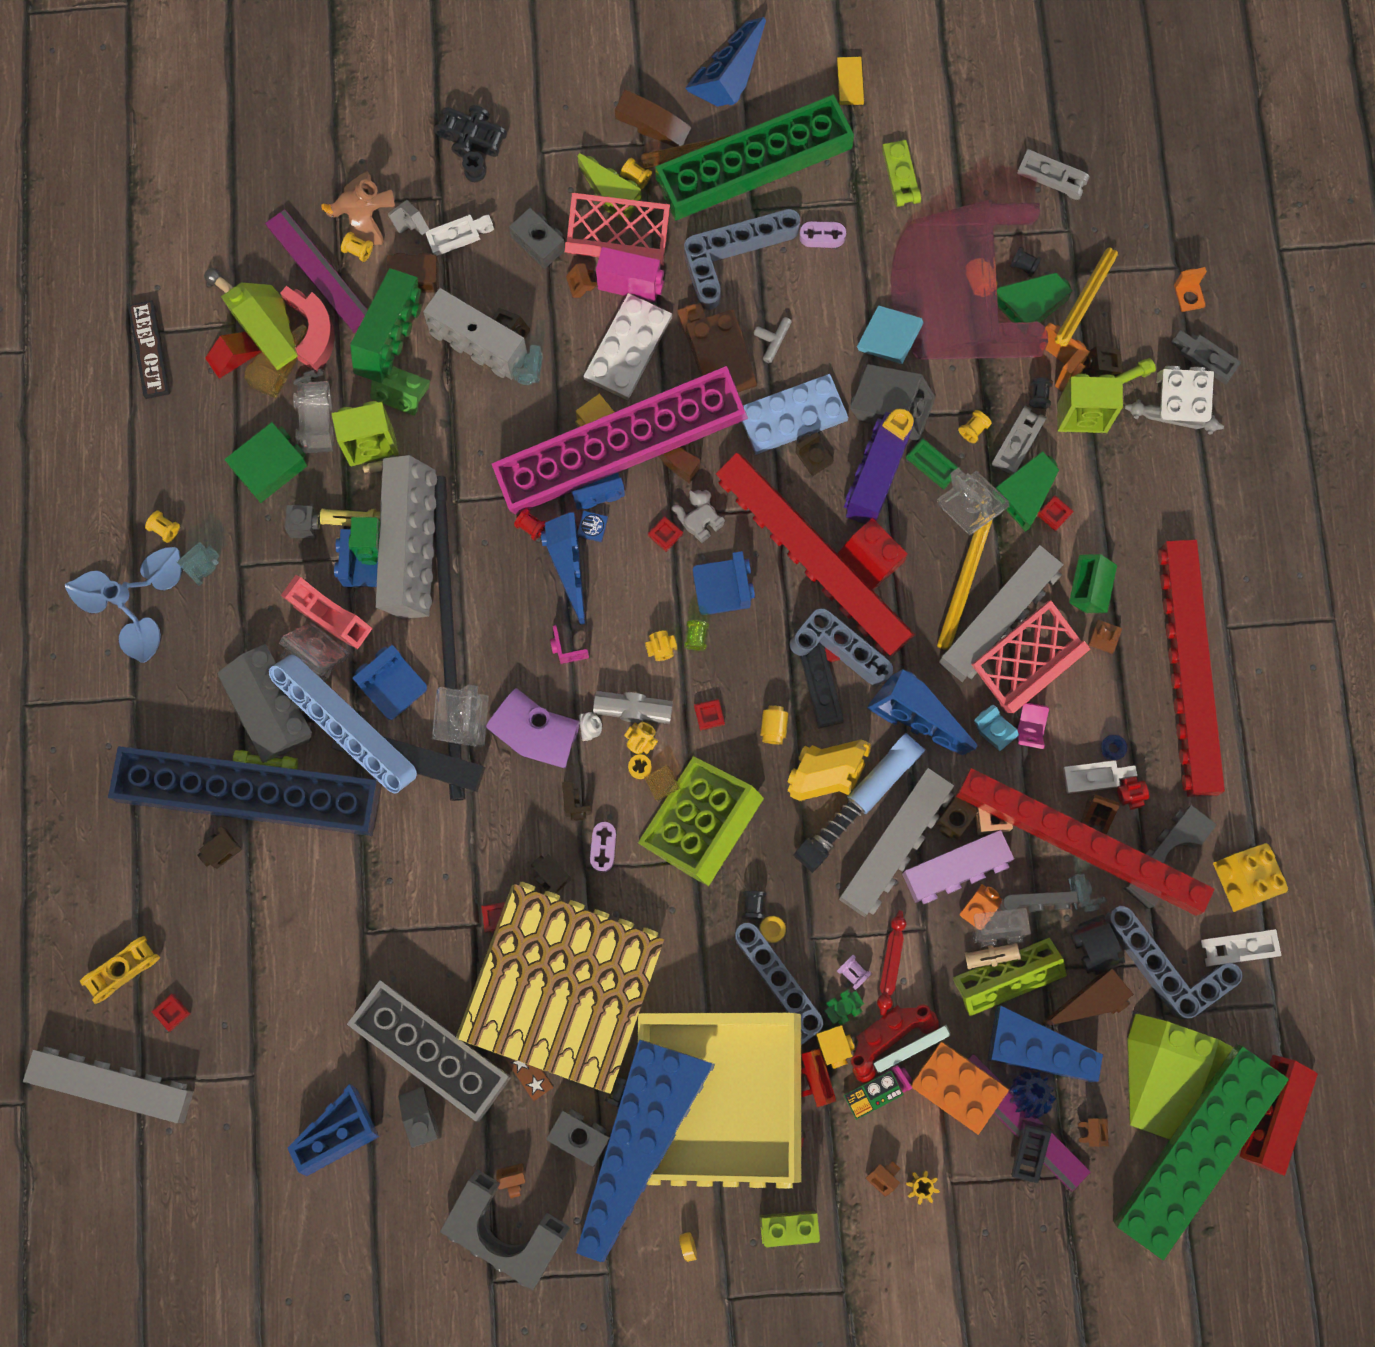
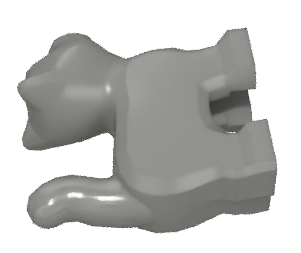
(701, 517)

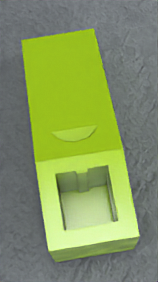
(609, 184)

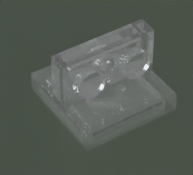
(972, 501)
(314, 649)
(460, 716)

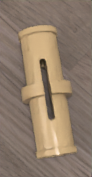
(992, 956)

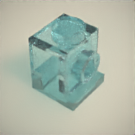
(199, 562)

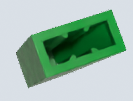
(1033, 298)
(1029, 488)

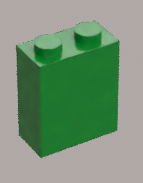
(267, 461)

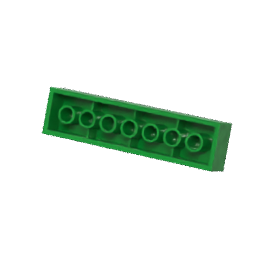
(754, 157)
(1200, 1151)

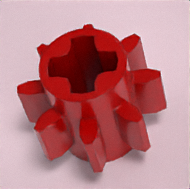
(1133, 792)

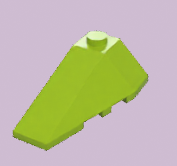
(265, 320)

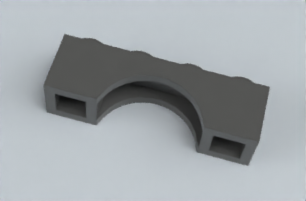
(1189, 830)

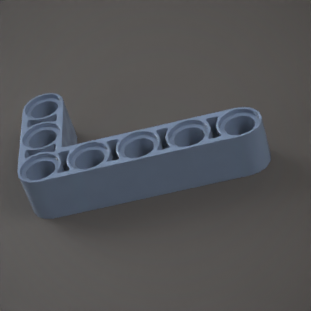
(732, 247)
(775, 965)
(1165, 969)

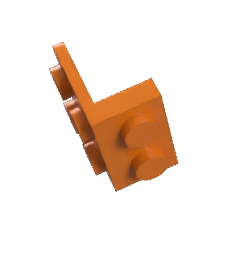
(1072, 355)

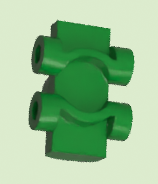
(839, 1010)

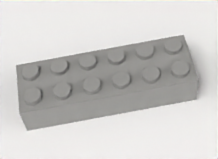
(406, 537)
(429, 1051)

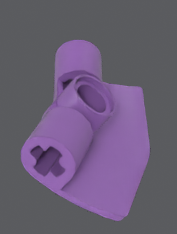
(546, 743)

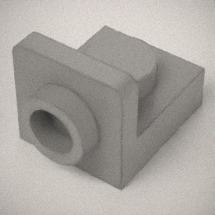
(406, 217)

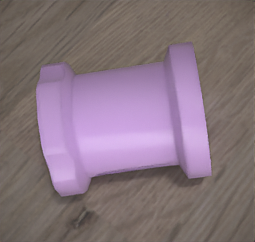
(850, 975)

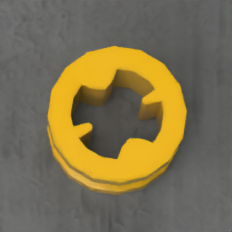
(647, 768)

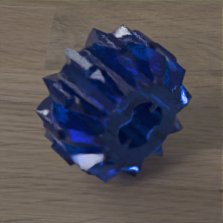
(1031, 1095)

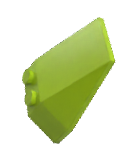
(1168, 1072)

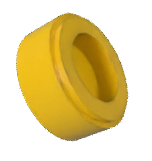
(772, 929)
(688, 1246)

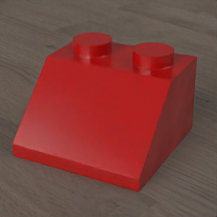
(873, 554)

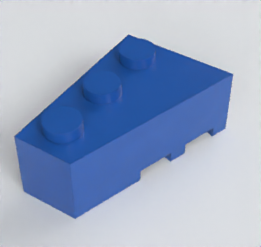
(334, 1134)

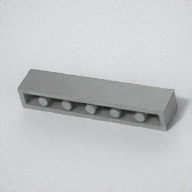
(1002, 612)
(896, 843)
(109, 1086)

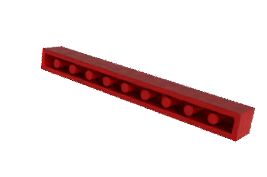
(815, 555)
(1191, 668)
(1085, 842)

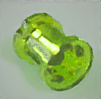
(696, 635)

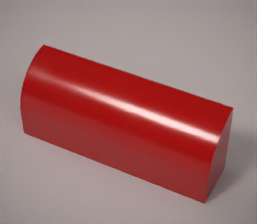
(1276, 1134)

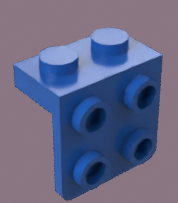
(603, 490)
(350, 570)
(723, 585)
(390, 682)

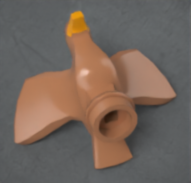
(359, 202)

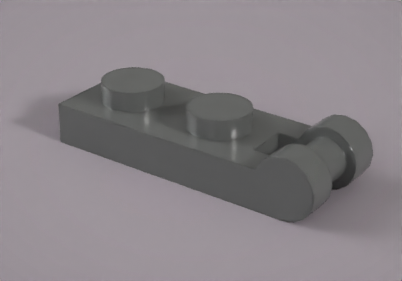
(1037, 901)

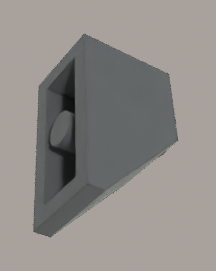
(418, 1117)

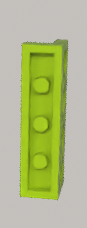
(1013, 980)

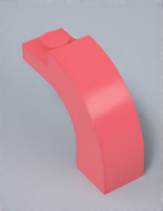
(320, 337)
(326, 613)

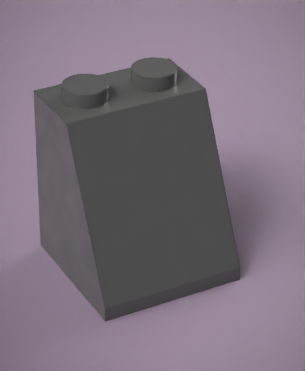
(892, 389)

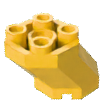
(828, 770)

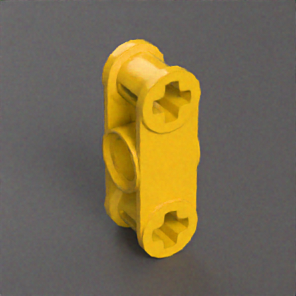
(103, 981)

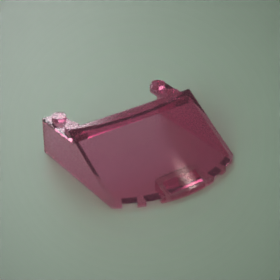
(949, 280)

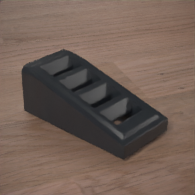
(1040, 1153)

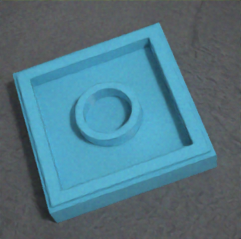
(890, 334)

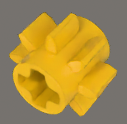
(661, 646)
(641, 738)
(914, 1185)

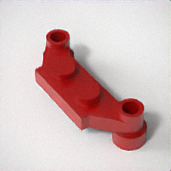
(886, 1033)

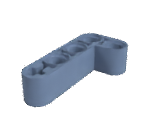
(844, 651)

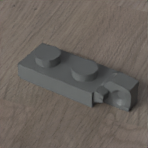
(1206, 355)

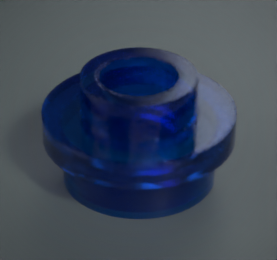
(1119, 742)

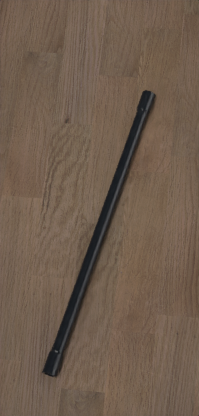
(446, 610)

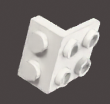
(1186, 394)

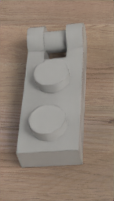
(1053, 174)
(1018, 441)

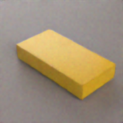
(850, 81)

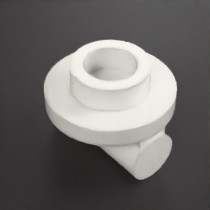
(590, 726)

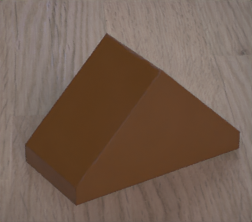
(1100, 813)

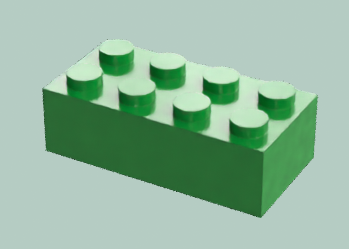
(385, 326)

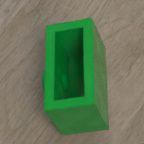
(365, 539)
(1093, 583)

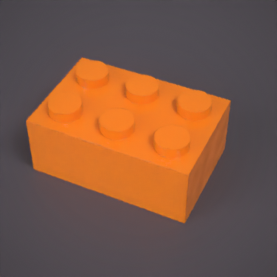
(959, 1087)

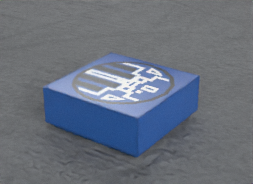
(592, 526)

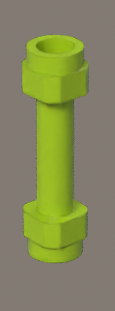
(1143, 369)
(245, 757)

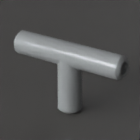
(775, 338)

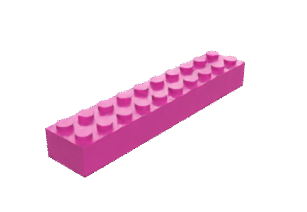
(620, 440)

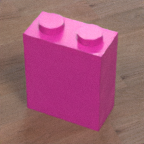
(629, 273)

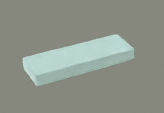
(912, 1048)

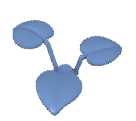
(95, 589)

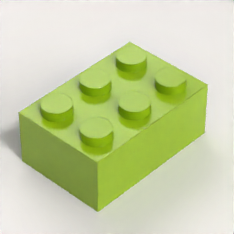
(1089, 404)
(365, 433)

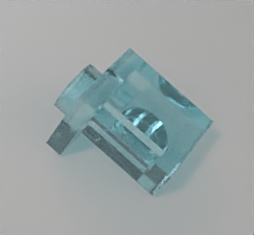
(532, 367)
(1083, 888)

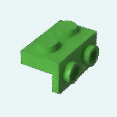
(400, 390)

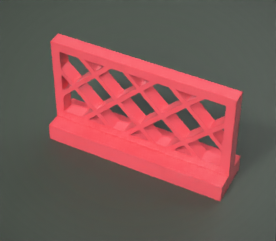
(593, 248)
(1039, 677)

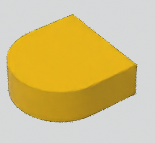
(899, 423)

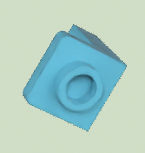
(995, 728)

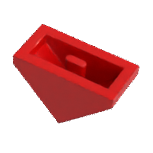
(231, 352)

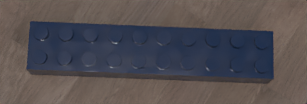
(245, 791)

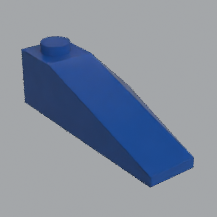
(564, 552)
(913, 704)

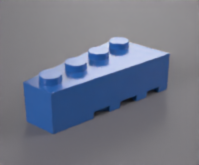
(1035, 1047)

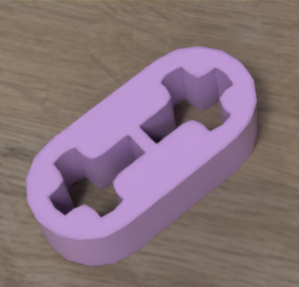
(822, 234)
(609, 847)

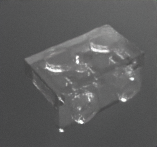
(1001, 926)

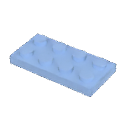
(793, 414)

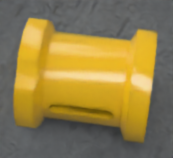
(635, 173)
(357, 246)
(974, 426)
(162, 526)

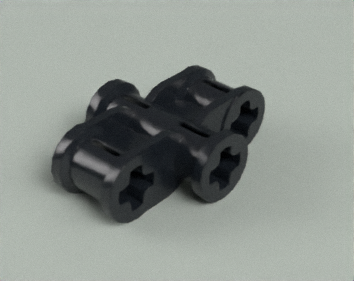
(470, 131)

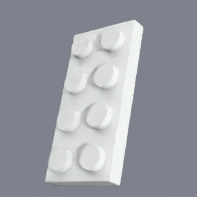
(628, 346)

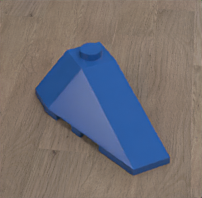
(729, 72)

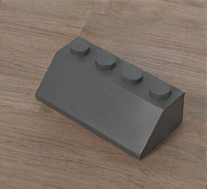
(264, 709)

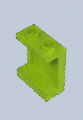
(789, 1228)

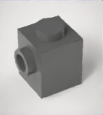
(301, 521)

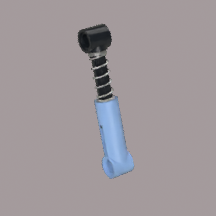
(861, 800)

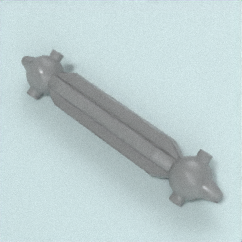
(1153, 412)

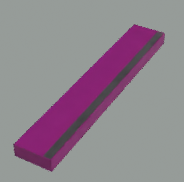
(317, 269)
(1058, 1157)

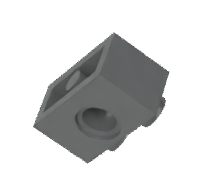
(541, 250)
(562, 1137)

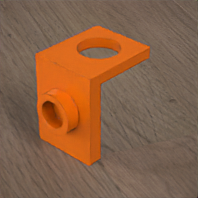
(1190, 282)

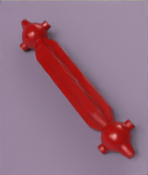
(891, 963)

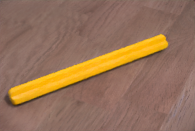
(1086, 297)
(963, 587)

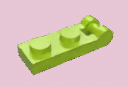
(901, 173)

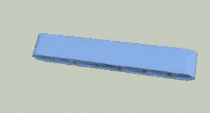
(342, 723)

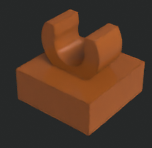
(579, 280)
(690, 314)
(1105, 636)
(1097, 1132)
(511, 1178)
(883, 1178)

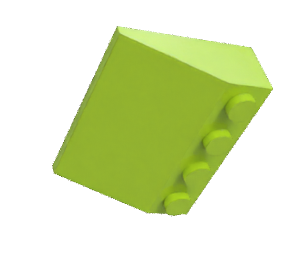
(701, 820)

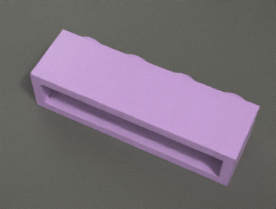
(958, 866)

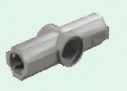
(632, 707)

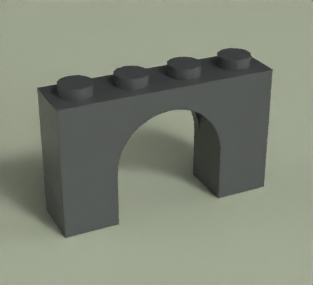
(469, 1229)

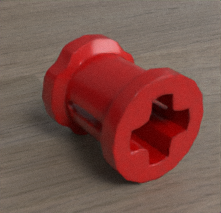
(530, 524)

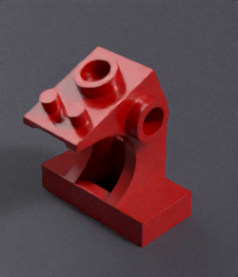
(817, 1078)

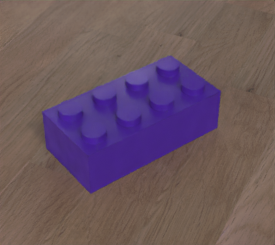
(875, 477)

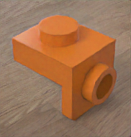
(984, 901)

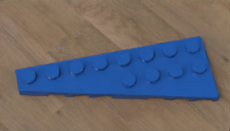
(649, 1114)

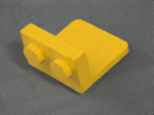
(1250, 877)

